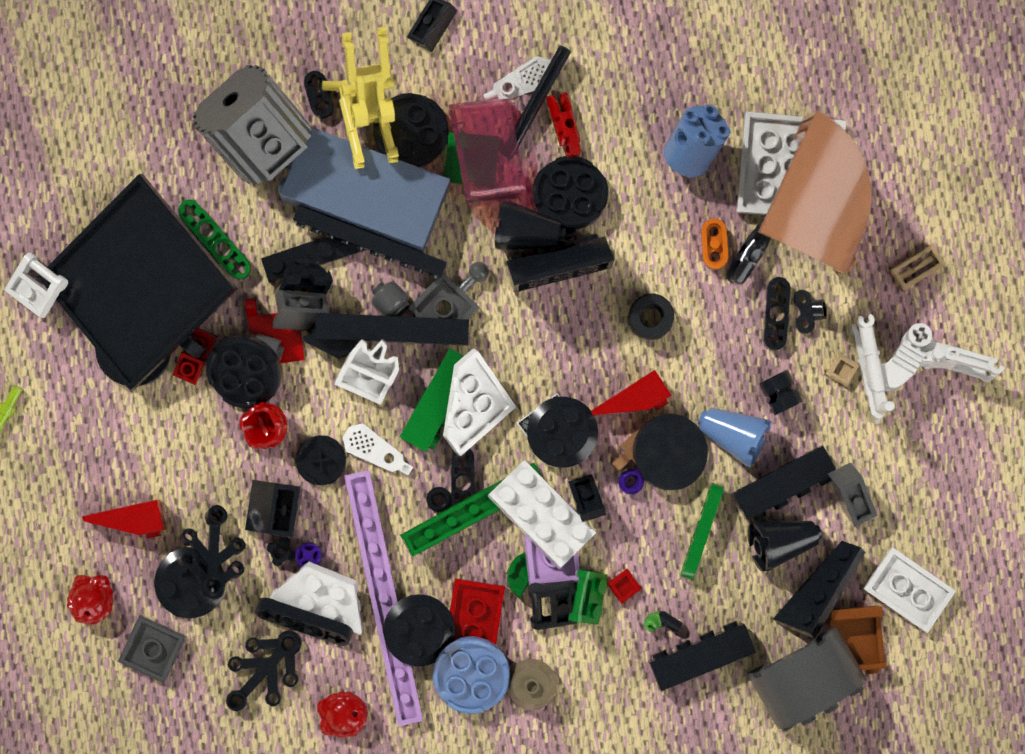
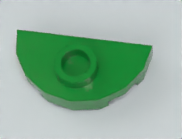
(518, 575)

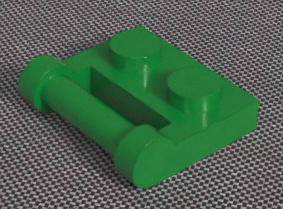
(589, 597)

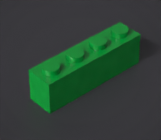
(432, 408)

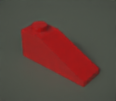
(639, 396)
(135, 519)

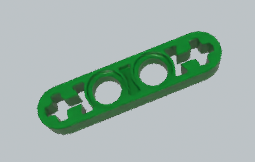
(216, 238)
(702, 531)

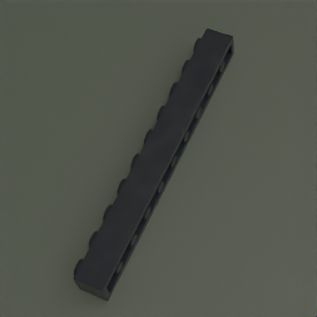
(365, 240)

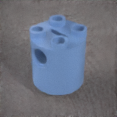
(696, 141)

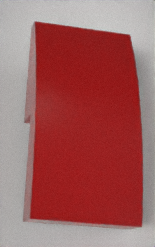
(190, 368)

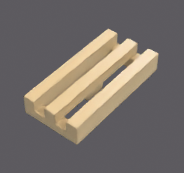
(899, 278)

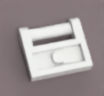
(31, 292)

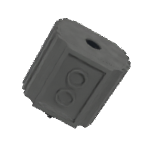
(252, 125)

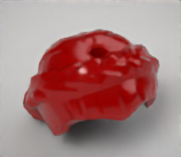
(263, 426)
(90, 595)
(337, 714)

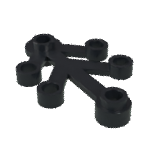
(211, 556)
(267, 667)

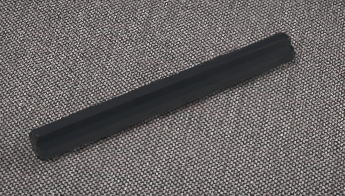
(541, 92)

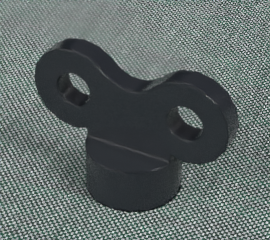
(809, 311)

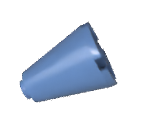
(736, 433)

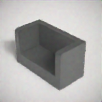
(852, 494)

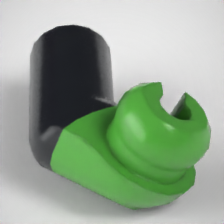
(661, 619)

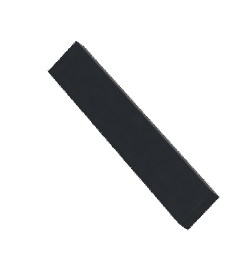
(392, 329)

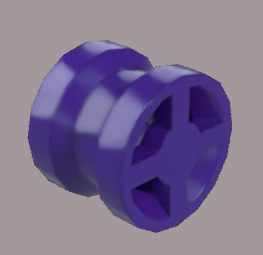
(303, 554)

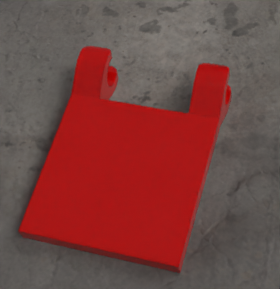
(289, 339)

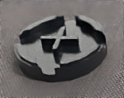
(320, 460)

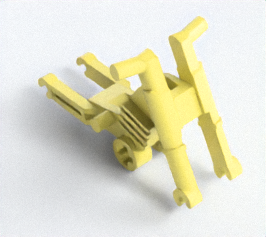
(364, 98)

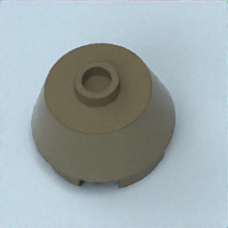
(531, 684)

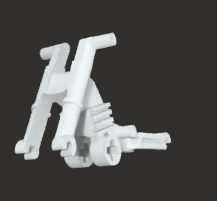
(907, 359)

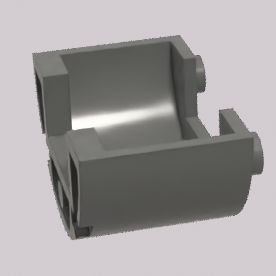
(808, 680)

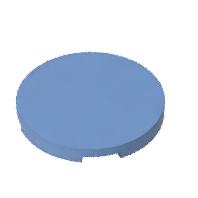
(471, 675)

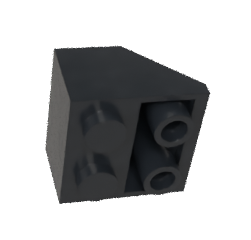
(274, 508)

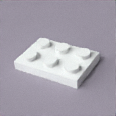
(909, 590)

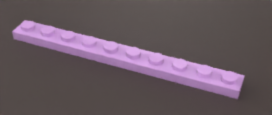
(381, 591)

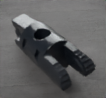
(748, 256)

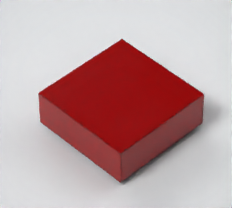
(624, 586)

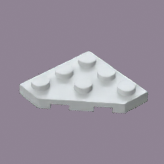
(474, 403)

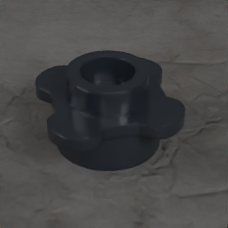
(274, 548)

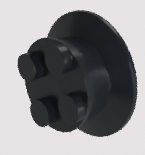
(562, 432)
(179, 588)
(418, 629)

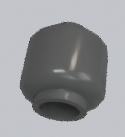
(390, 299)

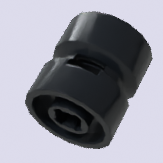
(781, 392)

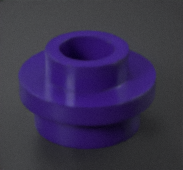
(631, 473)

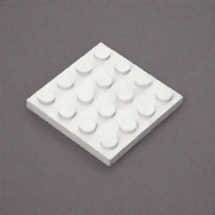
(765, 158)

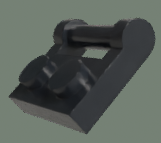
(561, 603)

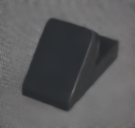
(587, 498)

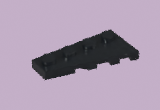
(818, 595)

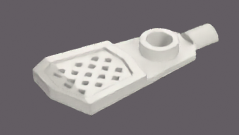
(518, 82)
(377, 452)

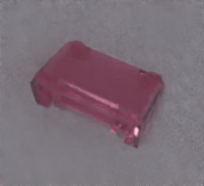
(488, 152)

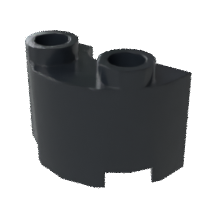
(307, 275)

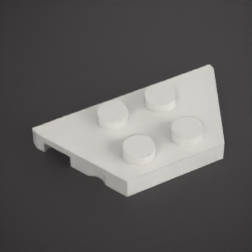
(323, 594)

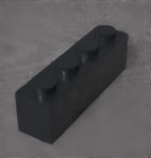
(783, 483)
(701, 656)

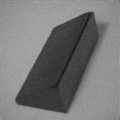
(432, 23)

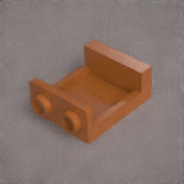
(862, 634)

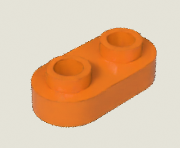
(715, 244)

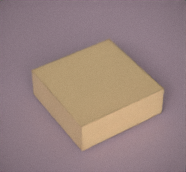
(842, 370)

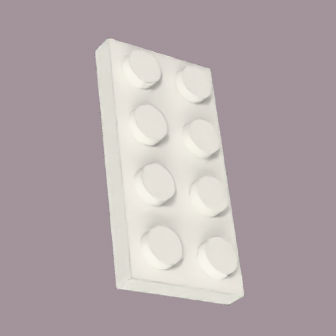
(541, 514)

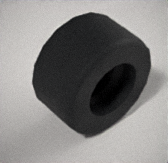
(655, 301)

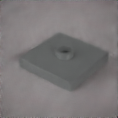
(152, 648)

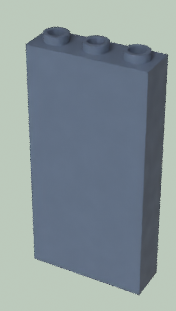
(381, 198)

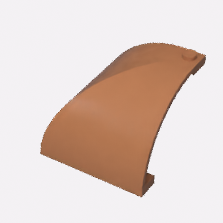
(822, 196)

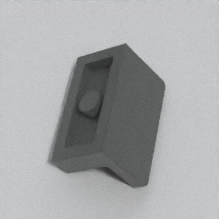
(298, 309)

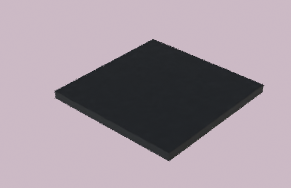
(138, 282)

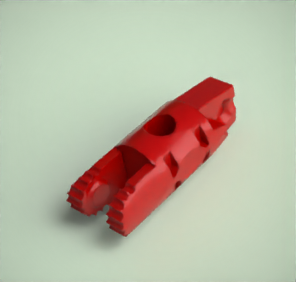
(565, 124)

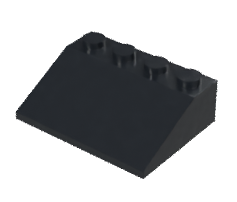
(559, 264)

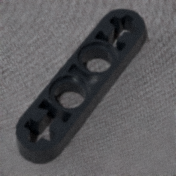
(304, 621)

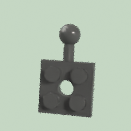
(446, 290)

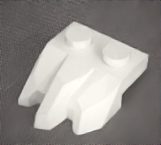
(368, 371)

